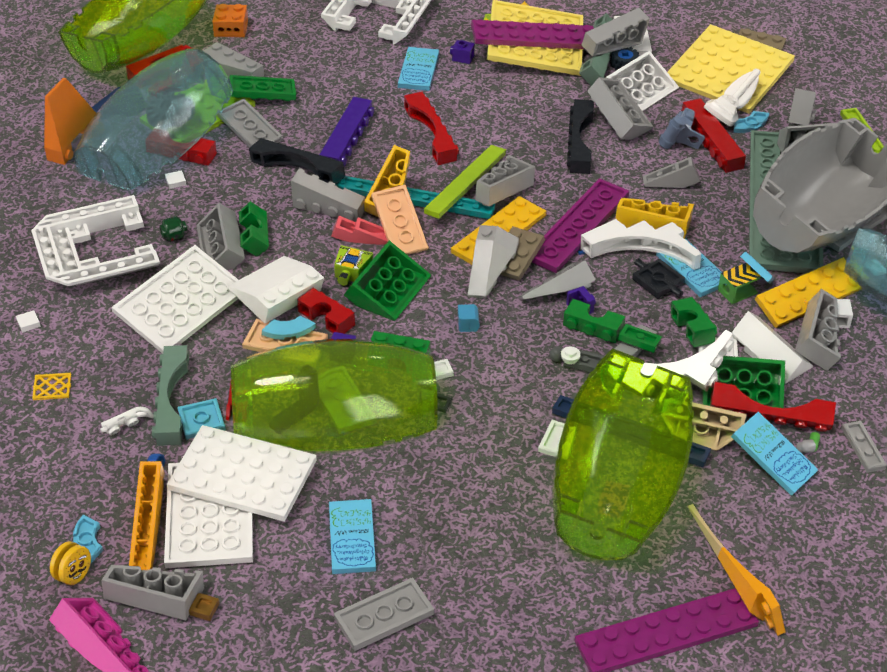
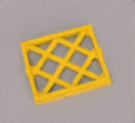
(51, 386)

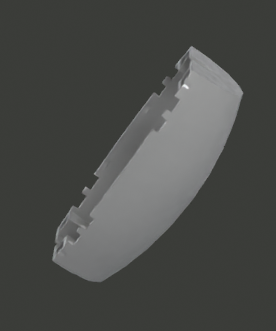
(822, 188)

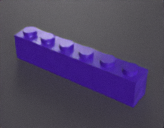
(348, 129)

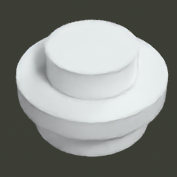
(570, 355)

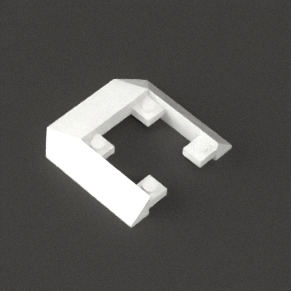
(338, 10)
(60, 231)

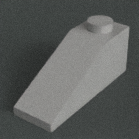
(674, 176)

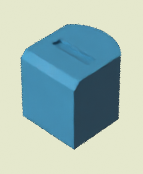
(468, 318)

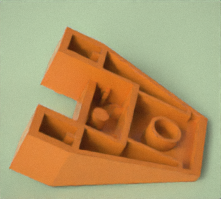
(65, 118)

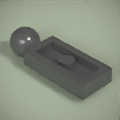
(587, 360)

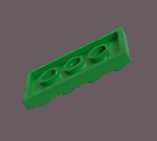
(263, 87)

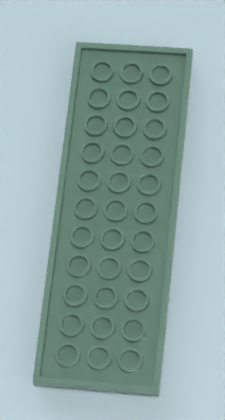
(763, 154)

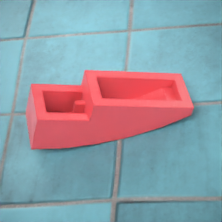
(359, 231)

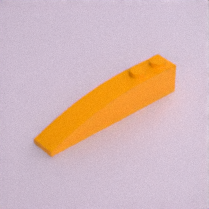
(147, 514)

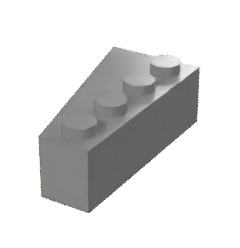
(234, 62)

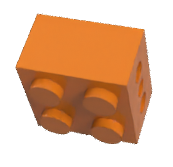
(230, 20)

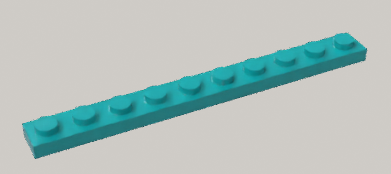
(422, 198)

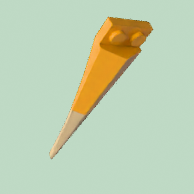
(752, 591)

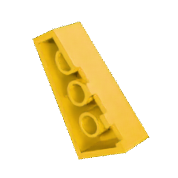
(391, 175)
(654, 213)

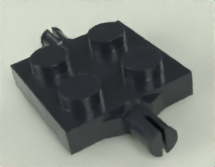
(658, 278)

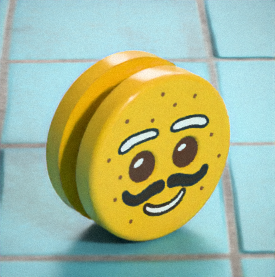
(70, 563)

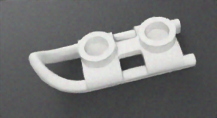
(127, 418)

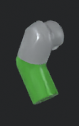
(809, 445)

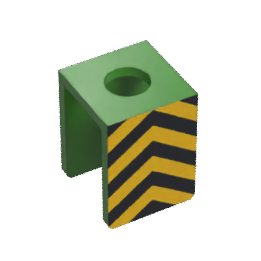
(738, 283)

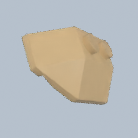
(715, 425)

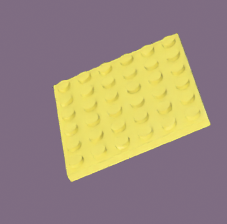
(543, 58)
(722, 58)

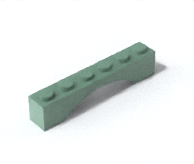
(597, 65)
(168, 424)

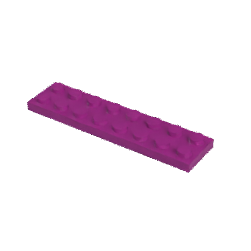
(529, 34)
(585, 215)
(665, 631)

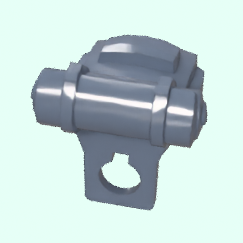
(679, 130)

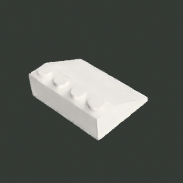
(645, 80)
(276, 287)

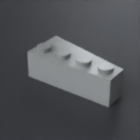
(617, 34)
(803, 107)
(504, 181)
(325, 198)
(819, 331)
(153, 589)

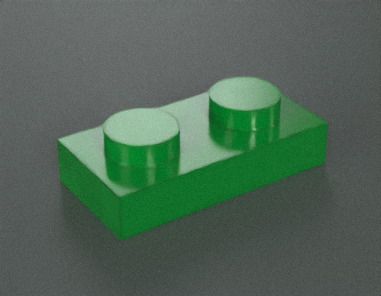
(640, 338)

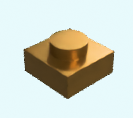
(204, 606)

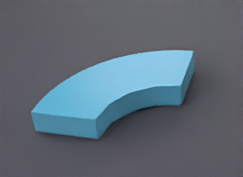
(752, 122)
(281, 329)
(85, 535)

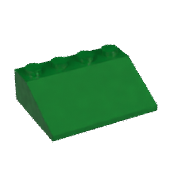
(388, 283)
(755, 377)

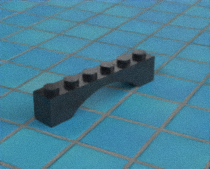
(580, 117)
(272, 153)

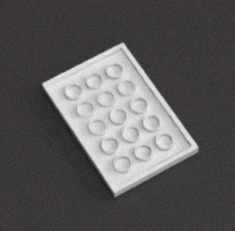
(178, 299)
(242, 473)
(205, 531)

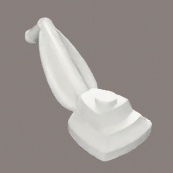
(734, 98)

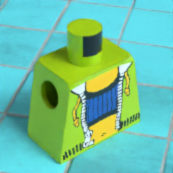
(350, 264)

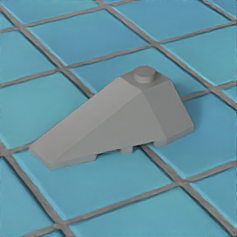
(491, 254)
(568, 278)

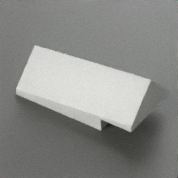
(765, 343)

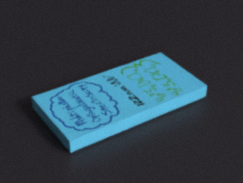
(418, 68)
(702, 280)
(774, 453)
(352, 536)

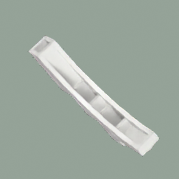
(641, 236)
(701, 365)

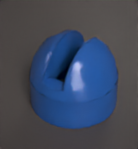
(157, 457)

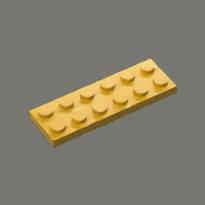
(518, 213)
(791, 298)

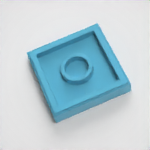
(757, 267)
(199, 414)

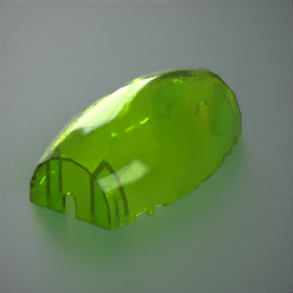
(124, 31)
(334, 394)
(621, 456)

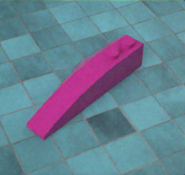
(95, 635)

